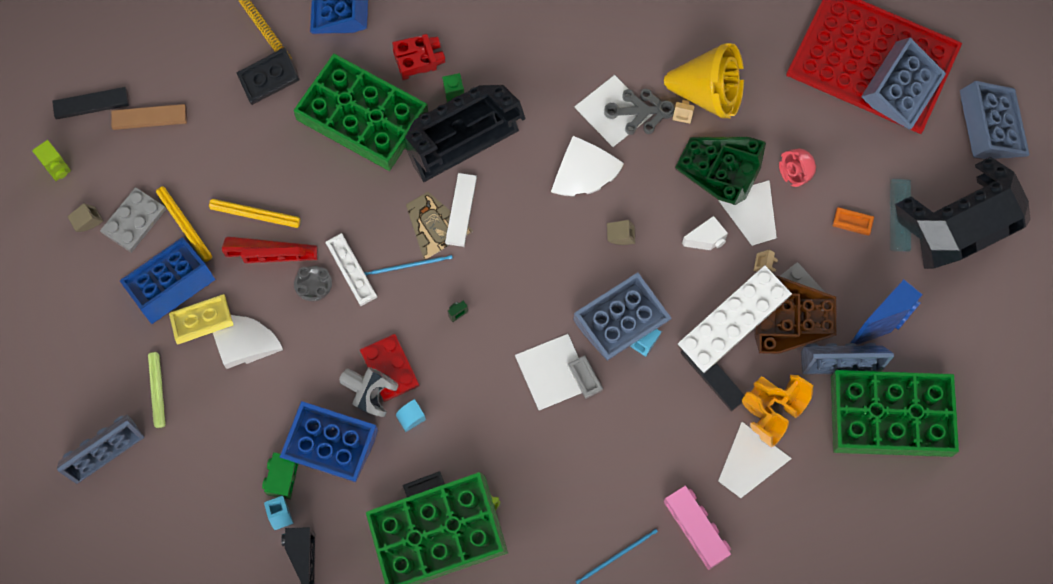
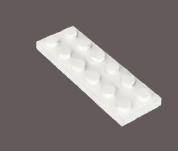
(734, 319)

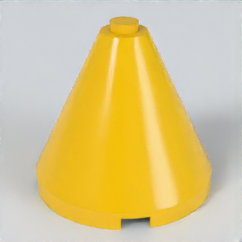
(711, 80)

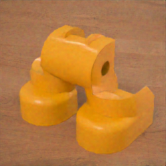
(764, 394)

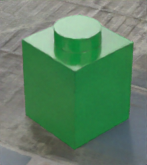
(452, 86)

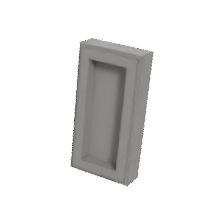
(585, 377)

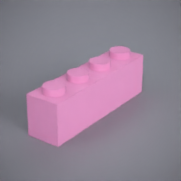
(697, 527)

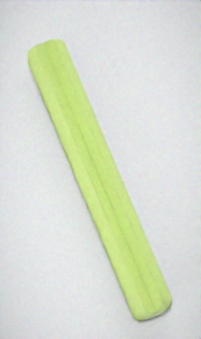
(156, 390)

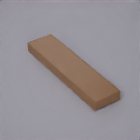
(148, 117)

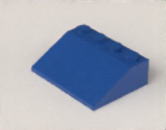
(338, 16)
(167, 280)
(890, 313)
(329, 441)

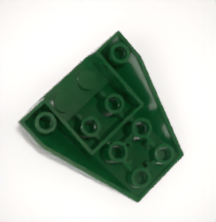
(723, 165)

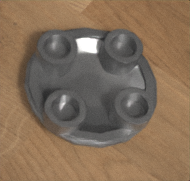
(312, 283)

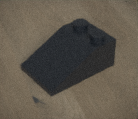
(301, 551)

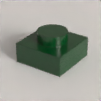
(457, 310)

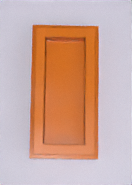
(853, 221)

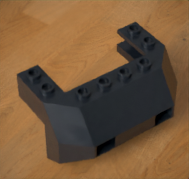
(462, 129)
(971, 221)

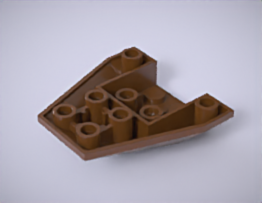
(798, 321)

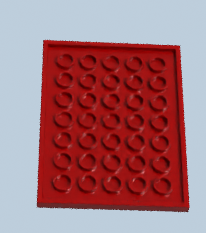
(851, 43)

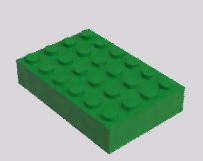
(359, 111)
(894, 413)
(437, 531)

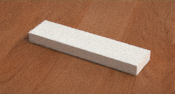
(461, 210)
(351, 269)

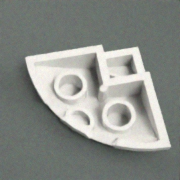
(585, 169)
(245, 342)

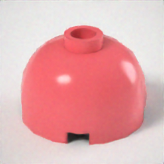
(797, 166)

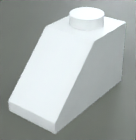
(706, 236)

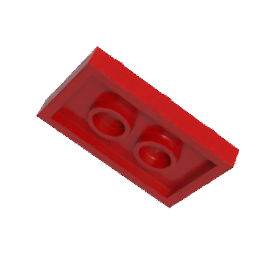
(390, 359)

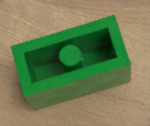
(280, 477)

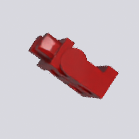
(417, 55)

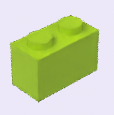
(51, 160)

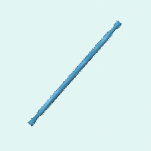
(408, 265)
(616, 556)

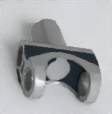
(368, 389)

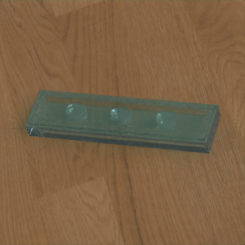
(899, 236)

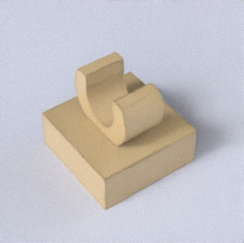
(683, 112)
(765, 258)

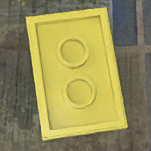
(200, 319)

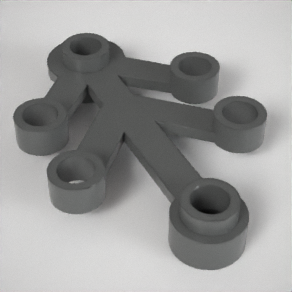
(641, 110)

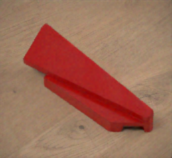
(267, 251)

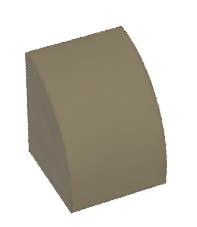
(85, 218)
(621, 232)

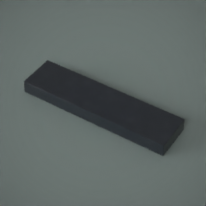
(90, 103)
(719, 383)

